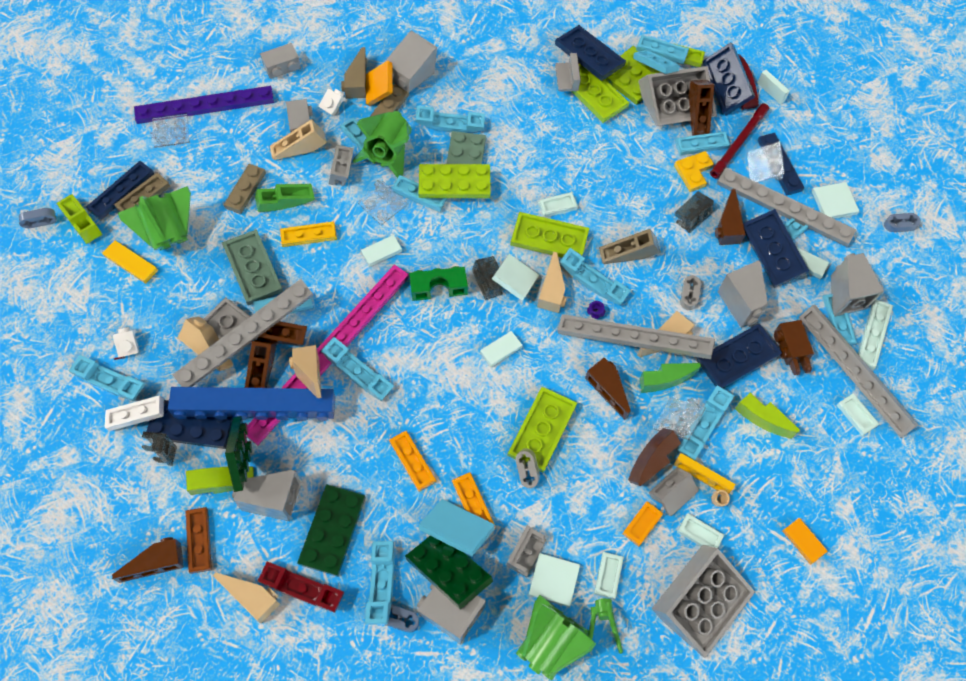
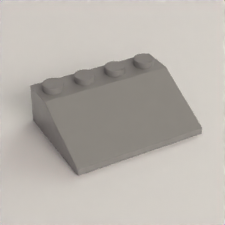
(668, 94)
(704, 599)

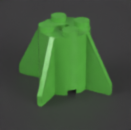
(385, 140)
(160, 219)
(553, 640)

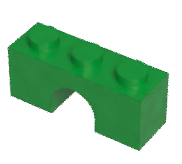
(452, 278)

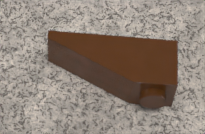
(701, 103)
(730, 227)
(285, 334)
(260, 364)
(607, 383)
(154, 560)

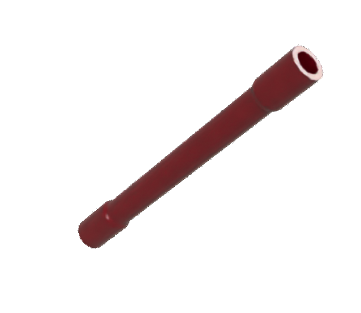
(722, 164)

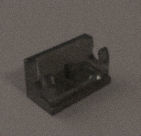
(694, 211)
(483, 271)
(162, 446)

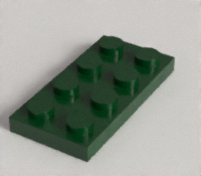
(238, 453)
(331, 530)
(449, 570)

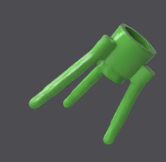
(604, 609)

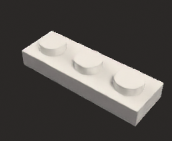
(134, 413)

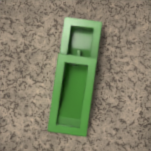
(283, 197)
(667, 376)

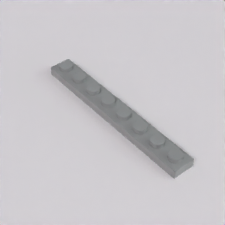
(787, 207)
(243, 334)
(636, 336)
(858, 371)

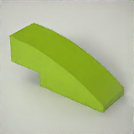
(79, 218)
(766, 417)
(211, 480)

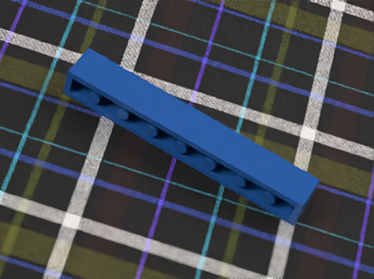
(251, 403)

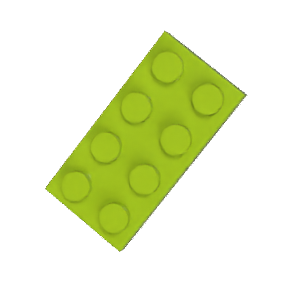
(599, 96)
(454, 181)
(548, 235)
(543, 427)

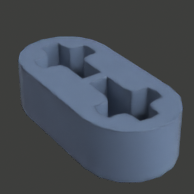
(37, 218)
(901, 221)
(400, 625)

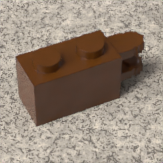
(794, 345)

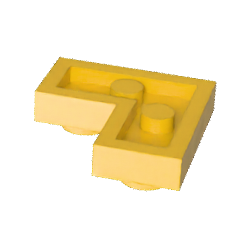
(691, 168)

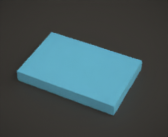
(456, 527)

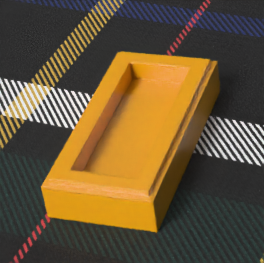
(642, 523)
(804, 541)

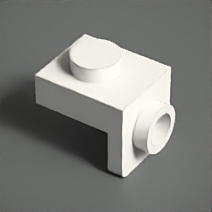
(332, 101)
(126, 342)

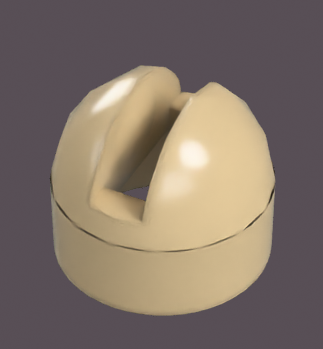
(723, 499)

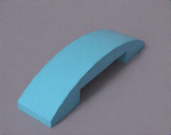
(449, 122)
(592, 279)
(356, 370)
(106, 379)
(714, 410)
(381, 583)

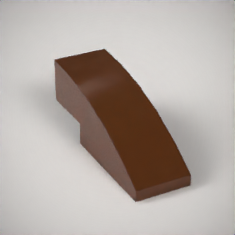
(654, 456)

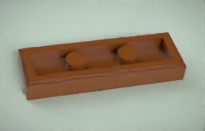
(198, 540)

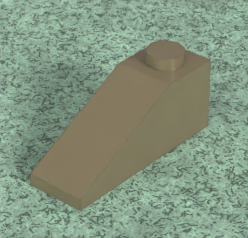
(355, 77)
(630, 248)

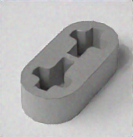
(694, 293)
(523, 468)

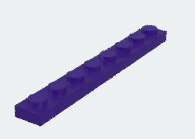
(205, 104)

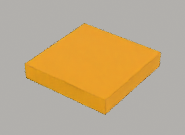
(379, 83)

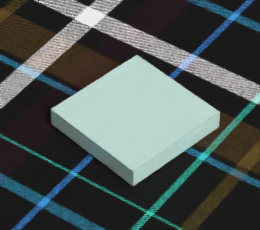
(835, 200)
(515, 277)
(554, 580)

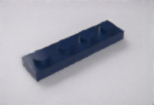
(791, 182)
(119, 189)

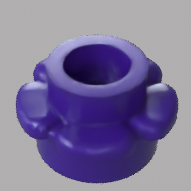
(596, 305)

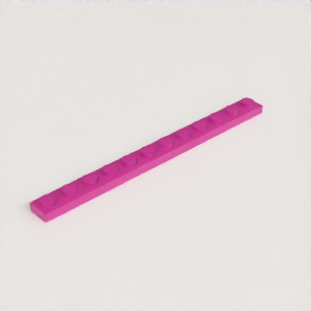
(345, 333)

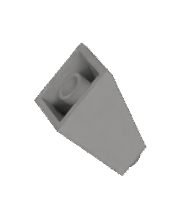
(412, 61)
(854, 285)
(745, 293)
(270, 495)
(447, 617)

